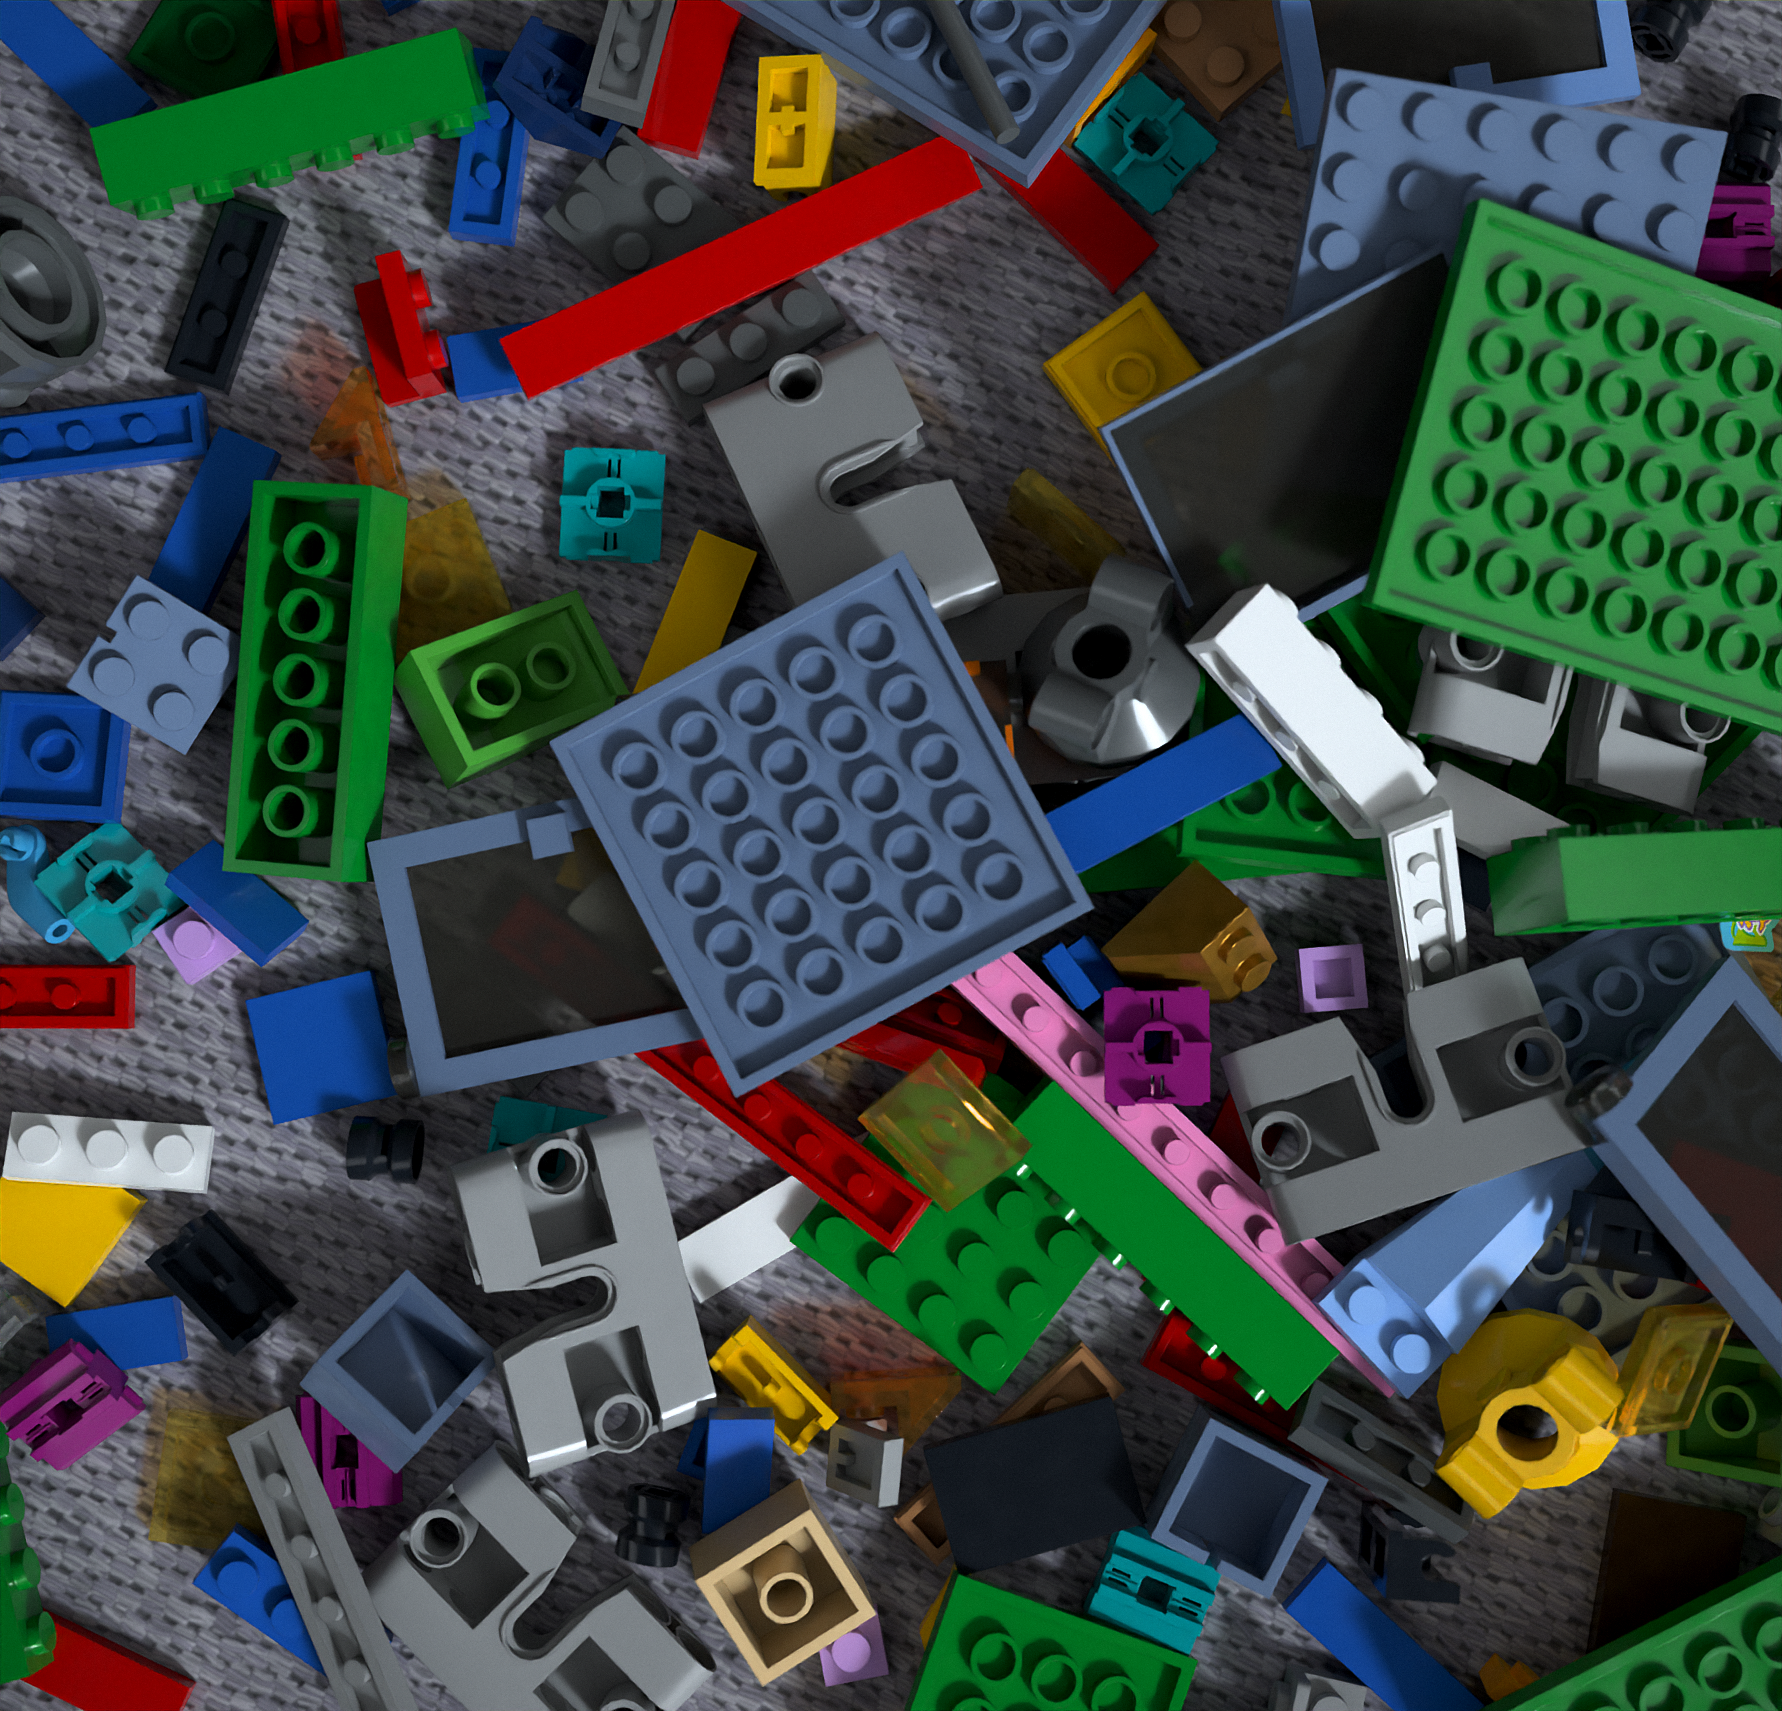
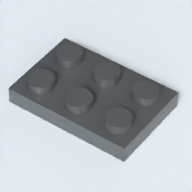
(635, 214)

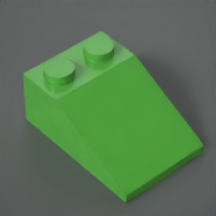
(507, 686)

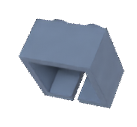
(161, 665)
(400, 1370)
(1238, 1496)

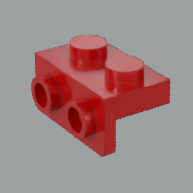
(398, 334)

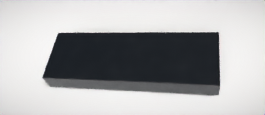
(227, 296)

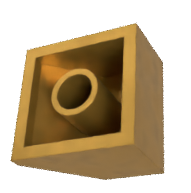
(1193, 938)

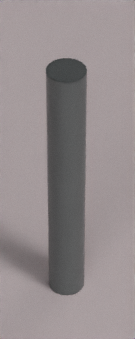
(974, 70)

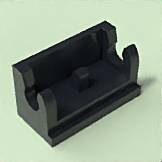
(1620, 1237)
(222, 1282)
(1402, 1562)

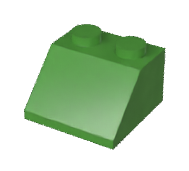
(1736, 1421)

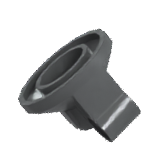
(47, 302)
(1119, 717)

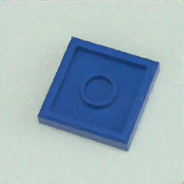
(61, 758)
(322, 1046)

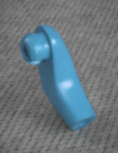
(27, 857)

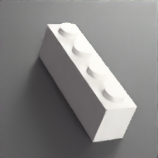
(1311, 710)

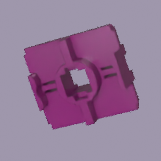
(1747, 240)
(1188, 1027)
(37, 1416)
(346, 1483)

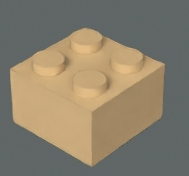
(780, 1582)

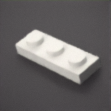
(108, 1152)

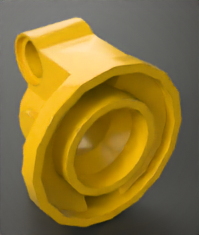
(1520, 1361)

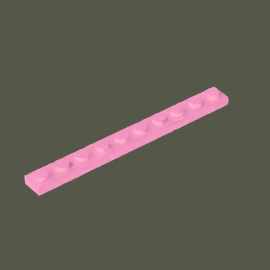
(1160, 1139)

